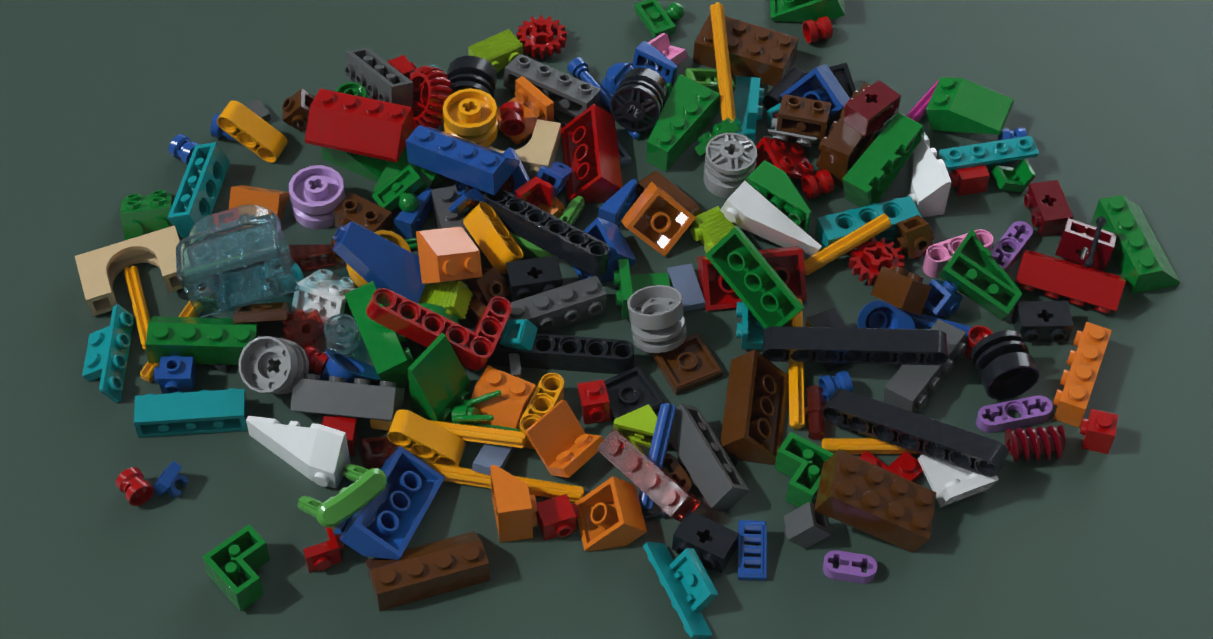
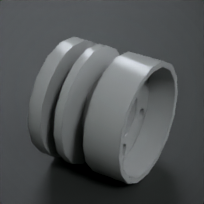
(728, 163)
(657, 318)
(261, 361)

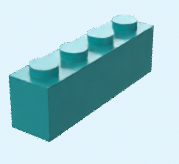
(190, 412)

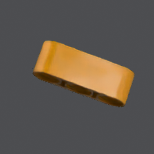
(252, 131)
(492, 236)
(542, 399)
(425, 439)

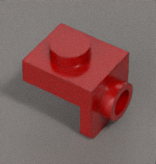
(537, 191)
(594, 401)
(324, 554)

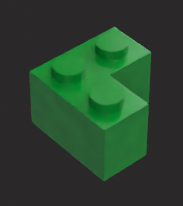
(804, 464)
(233, 566)

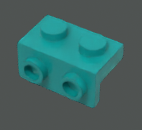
(749, 329)

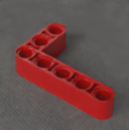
(422, 318)

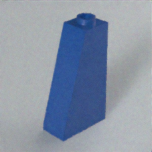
(379, 260)

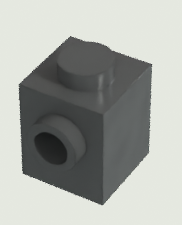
(806, 526)

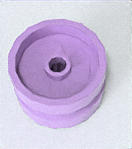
(315, 195)

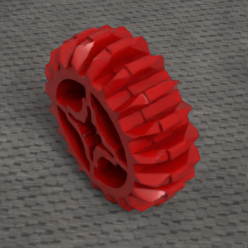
(429, 94)

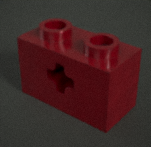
(871, 108)
(1047, 207)
(1077, 242)

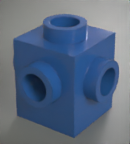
(942, 298)
(176, 374)

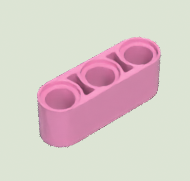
(939, 253)

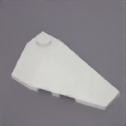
(928, 180)
(759, 216)
(313, 451)

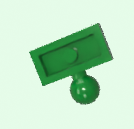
(656, 18)
(725, 126)
(400, 191)

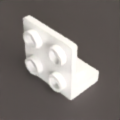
(323, 292)
(952, 481)

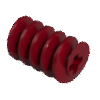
(1035, 442)

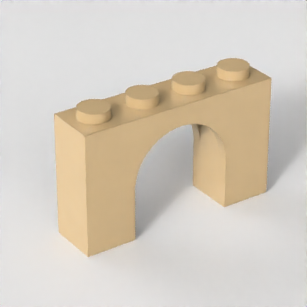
(541, 148)
(101, 266)

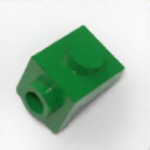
(1015, 178)

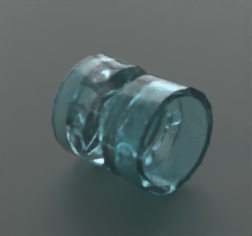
(343, 335)

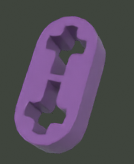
(849, 567)

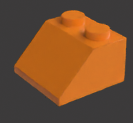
(657, 219)
(447, 255)
(510, 404)
(512, 505)
(610, 515)

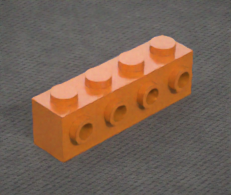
(1082, 375)

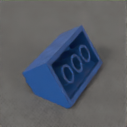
(459, 159)
(392, 518)

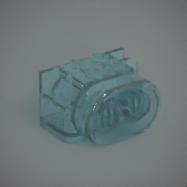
(235, 260)

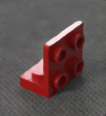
(785, 156)

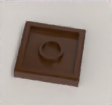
(262, 312)
(688, 365)

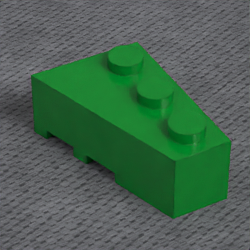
(981, 277)

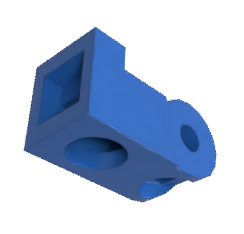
(556, 175)

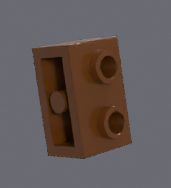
(803, 116)
(363, 213)
(901, 290)

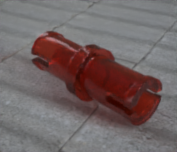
(814, 412)

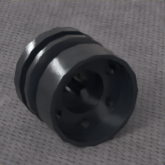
(472, 73)
(639, 99)
(1004, 365)

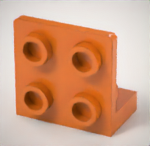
(535, 106)
(562, 441)

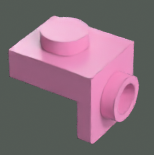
(673, 53)

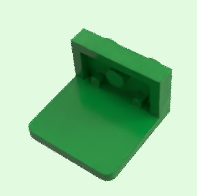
(145, 213)
(630, 284)

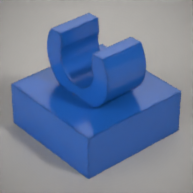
(168, 479)

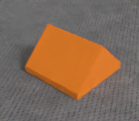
(268, 198)

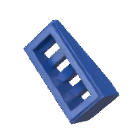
(646, 54)
(619, 204)
(408, 223)
(752, 532)

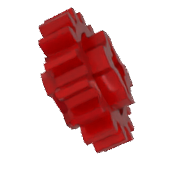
(541, 36)
(871, 256)

